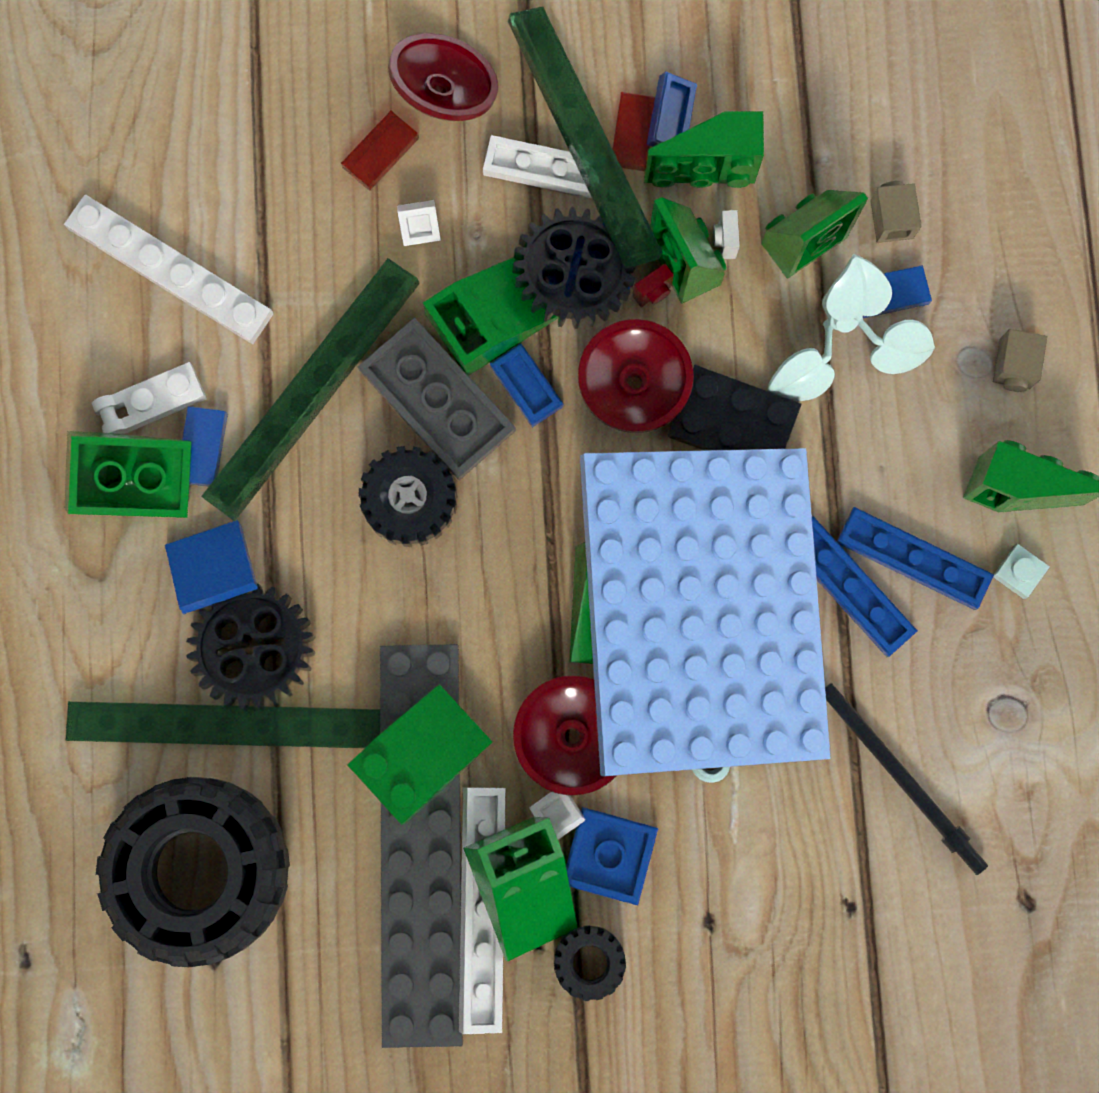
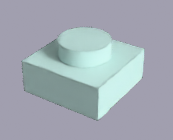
(1021, 571)

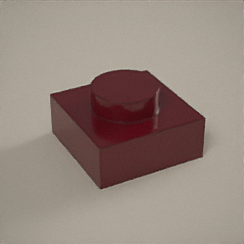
(654, 286)

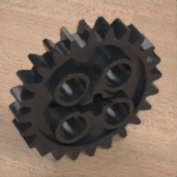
(539, 259)
(254, 681)

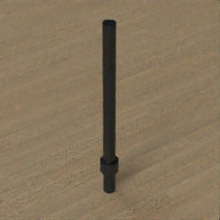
(953, 837)

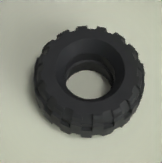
(254, 883)

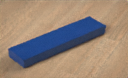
(915, 558)
(858, 594)

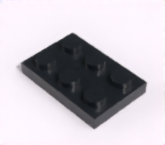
(733, 415)

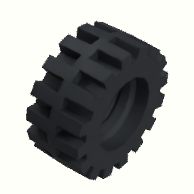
(598, 987)

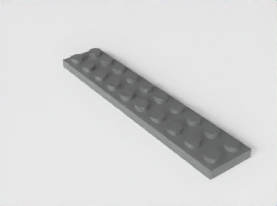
(420, 875)

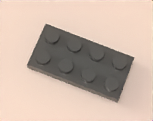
(436, 398)

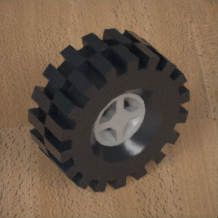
(393, 484)

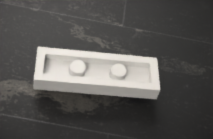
(533, 166)

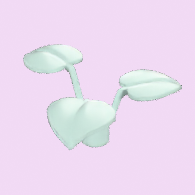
(855, 293)

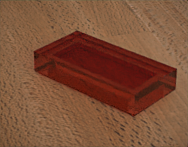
(633, 130)
(380, 150)

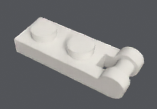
(150, 400)

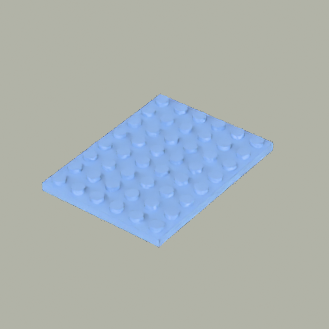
(703, 609)

